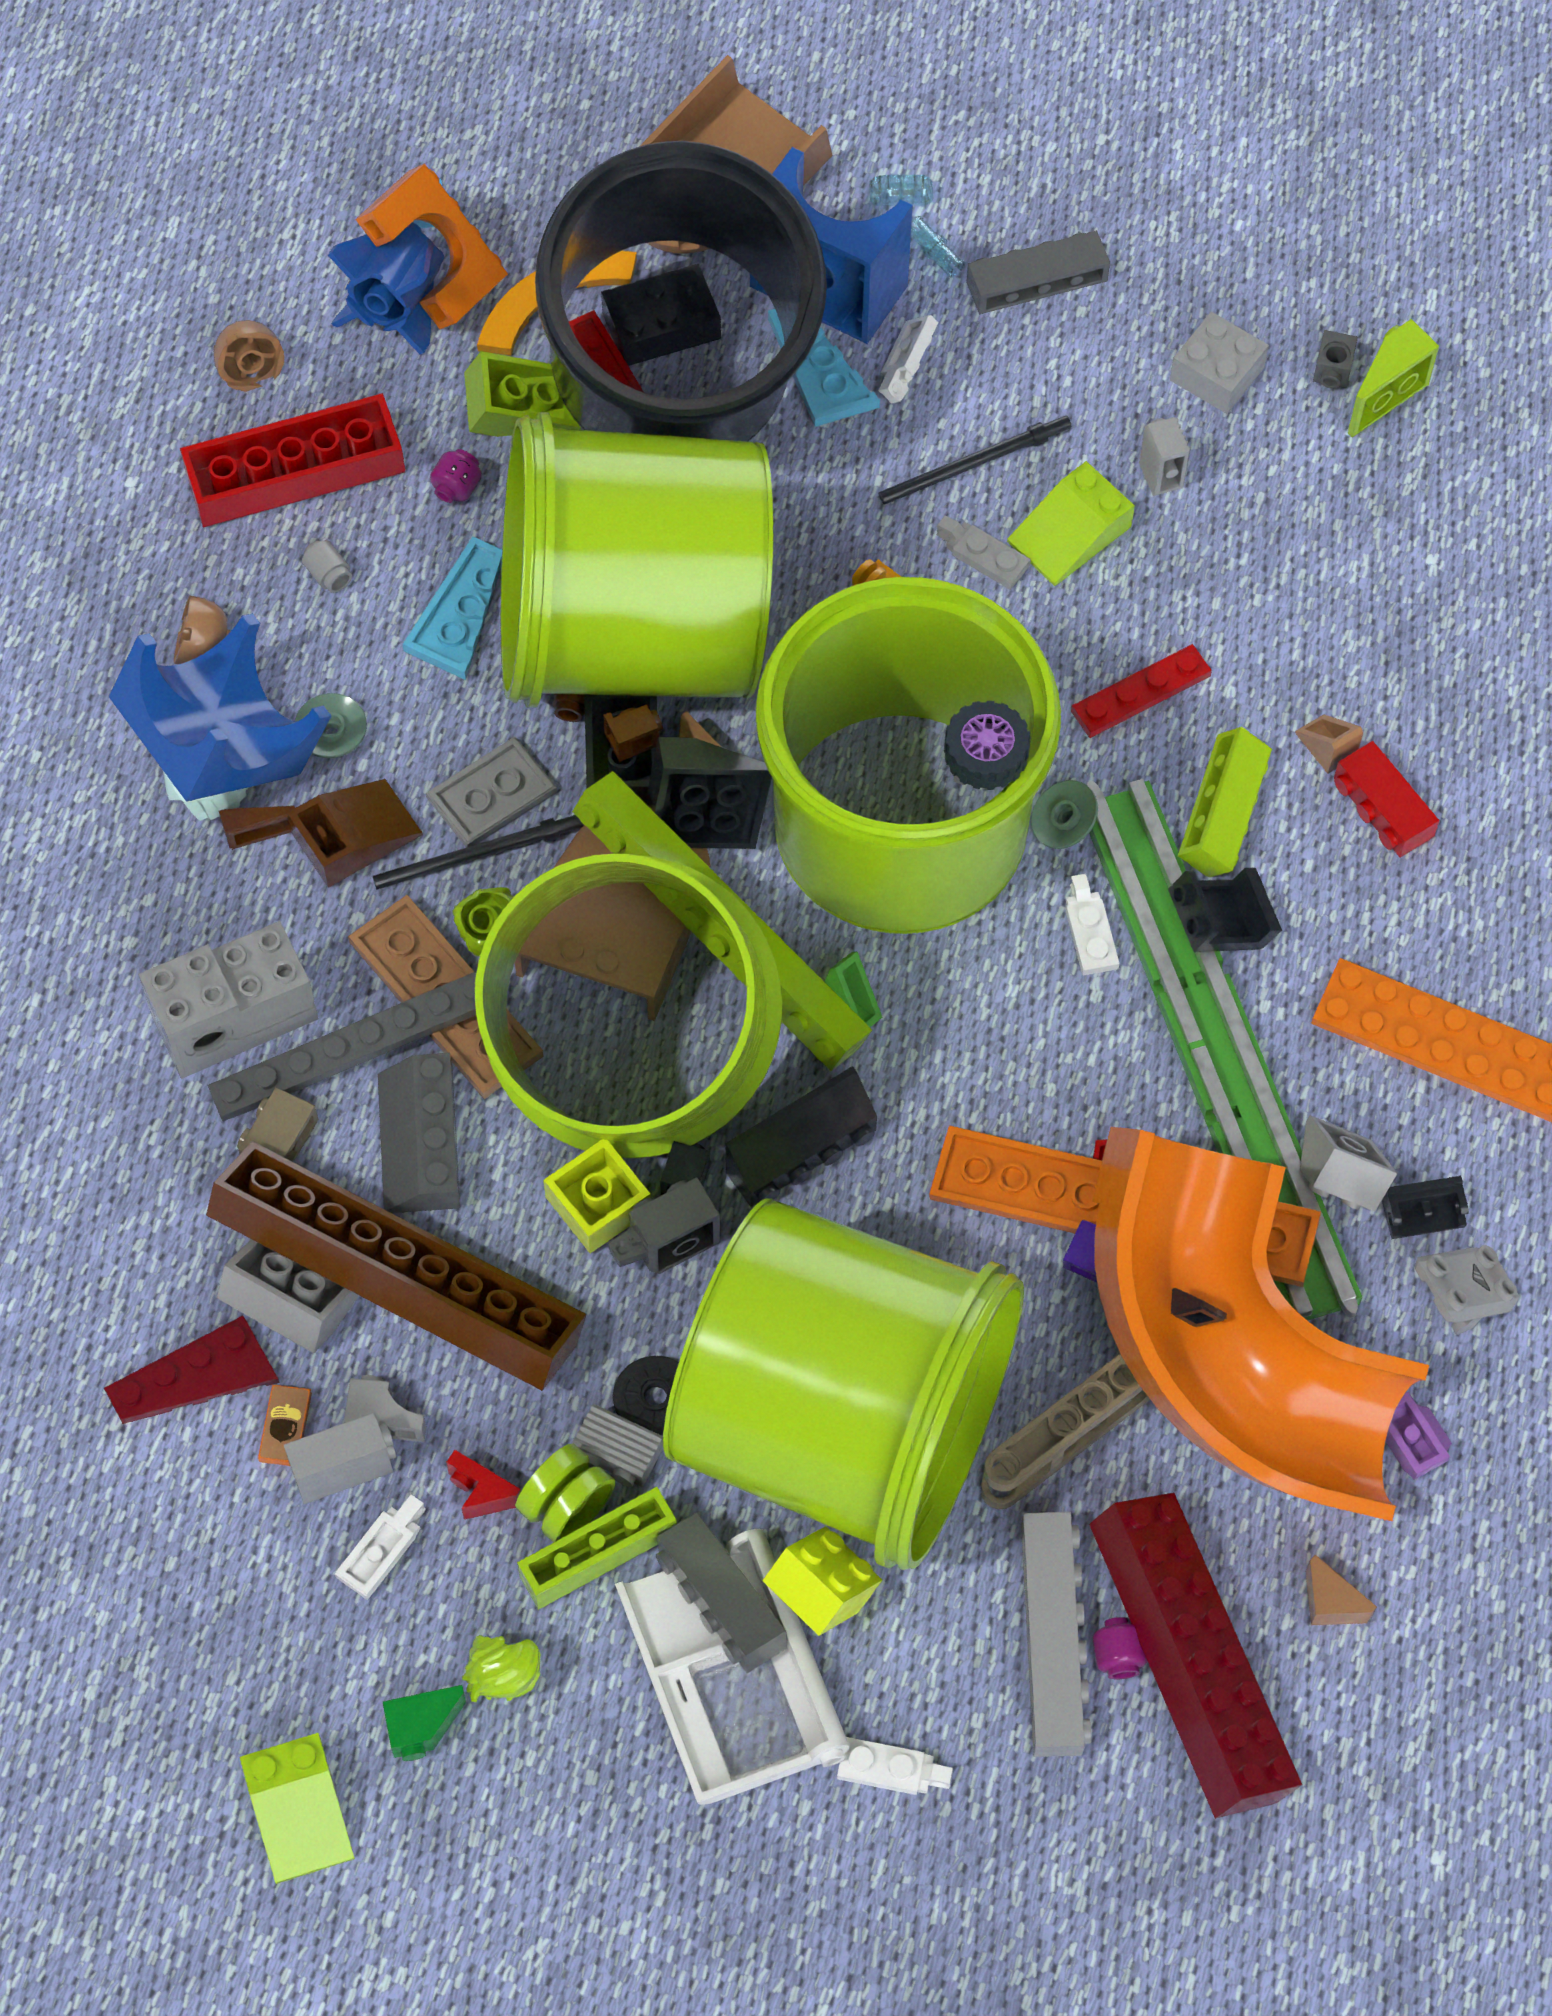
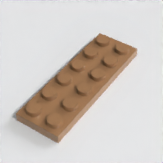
(417, 958)

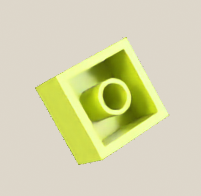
(595, 1194)
(822, 1580)

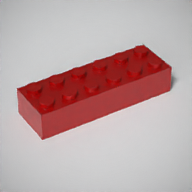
(293, 460)

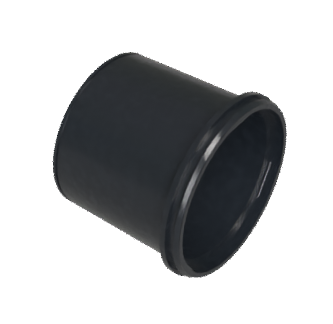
(698, 198)

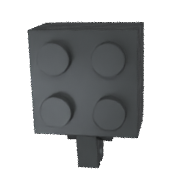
(669, 1228)

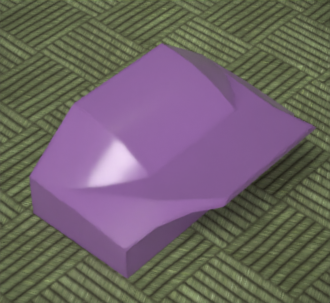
(1417, 1438)

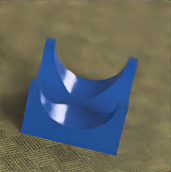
(211, 717)

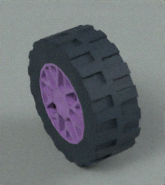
(987, 745)

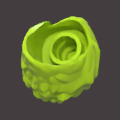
(478, 913)
(501, 1668)

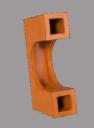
(472, 266)

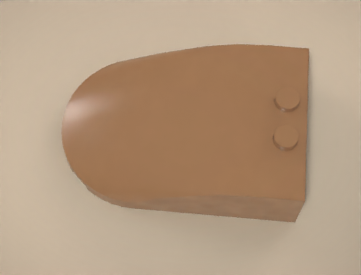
(736, 119)
(611, 933)

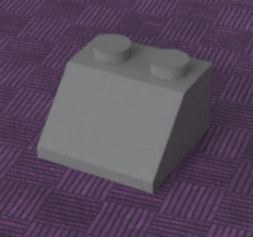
(1344, 1165)

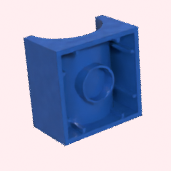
(862, 258)

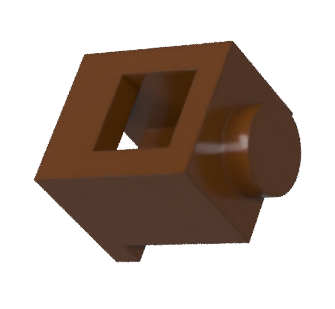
(632, 731)

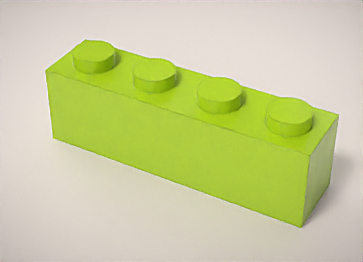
(1225, 802)
(596, 1548)

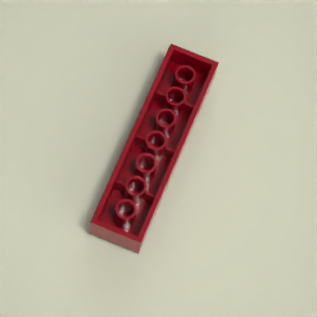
(1195, 1655)

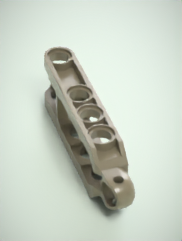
(1040, 1446)

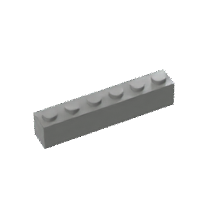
(1053, 1634)

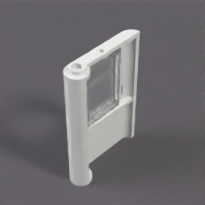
(735, 1724)

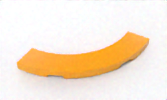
(520, 302)

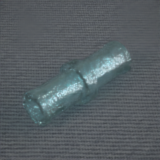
(936, 247)

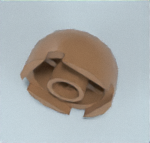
(244, 350)
(201, 629)

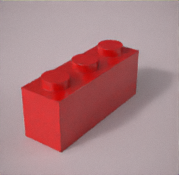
(1385, 799)

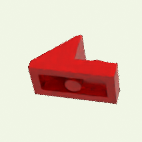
(490, 1491)

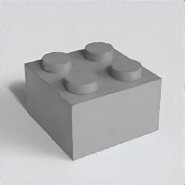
(1219, 362)

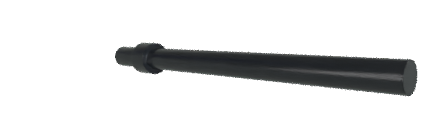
(1035, 435)
(547, 830)

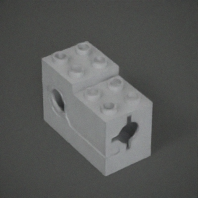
(228, 998)

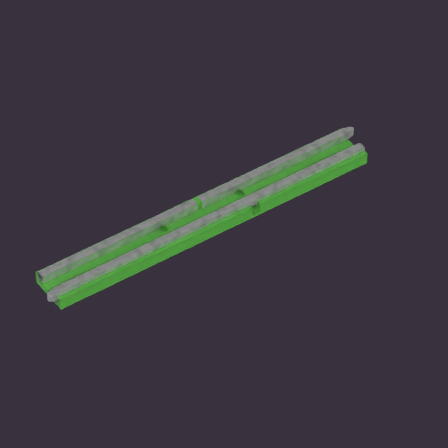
(1211, 1029)

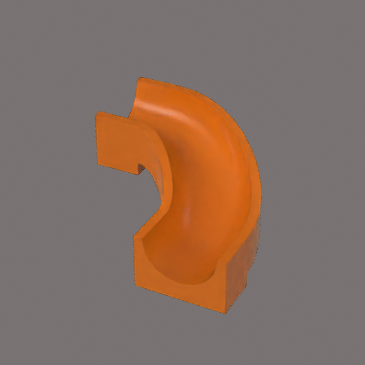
(1265, 1382)

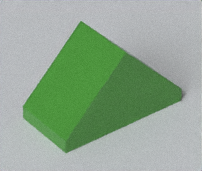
(853, 987)

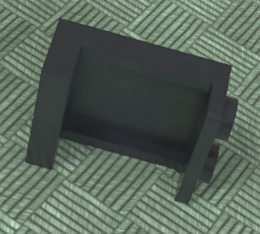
(1225, 912)

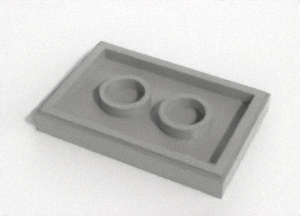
(491, 792)

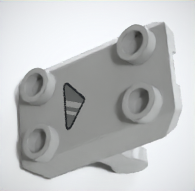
(1467, 1285)

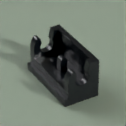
(1425, 1207)

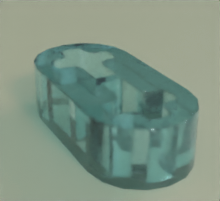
(889, 189)

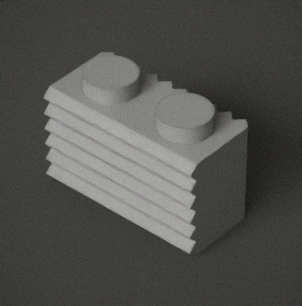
(1164, 455)
(619, 1446)

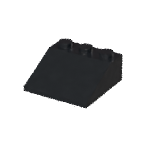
(708, 793)

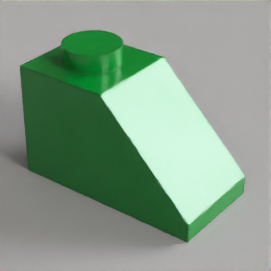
(421, 1720)

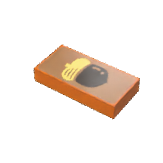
(284, 1422)

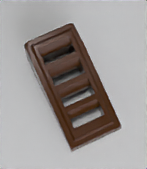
(254, 824)

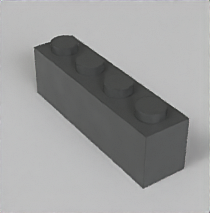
(1037, 272)
(721, 1593)

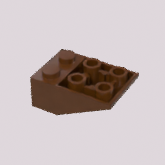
(351, 828)

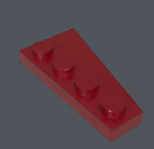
(205, 1369)

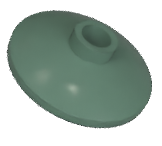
(345, 716)
(1057, 806)

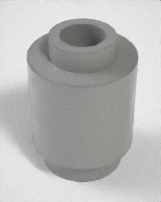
(327, 566)

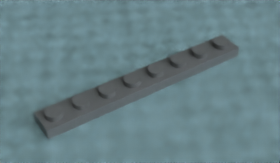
(346, 1047)

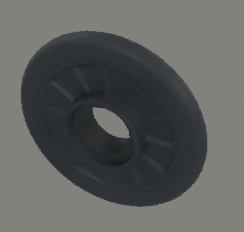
(634, 1383)

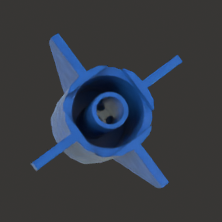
(390, 283)

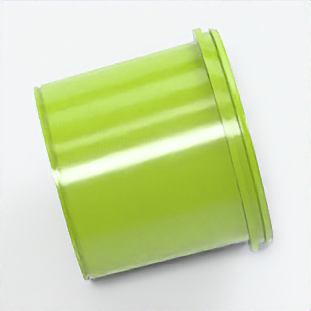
(633, 564)
(914, 653)
(731, 1087)
(843, 1377)

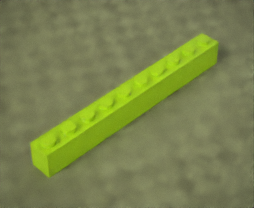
(808, 1003)

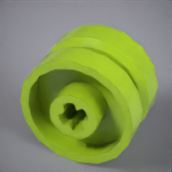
(565, 1493)

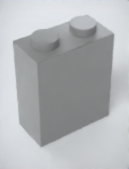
(340, 1457)

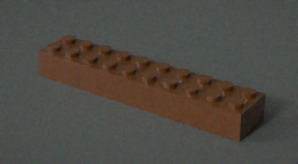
(396, 1265)

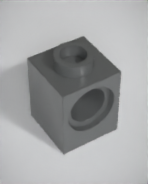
(1339, 349)

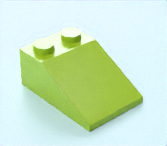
(1396, 374)
(508, 388)
(1073, 523)
(297, 1808)

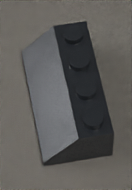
(801, 1138)

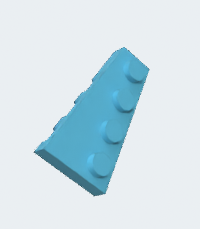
(827, 381)
(455, 616)

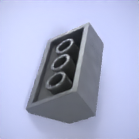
(418, 1135)

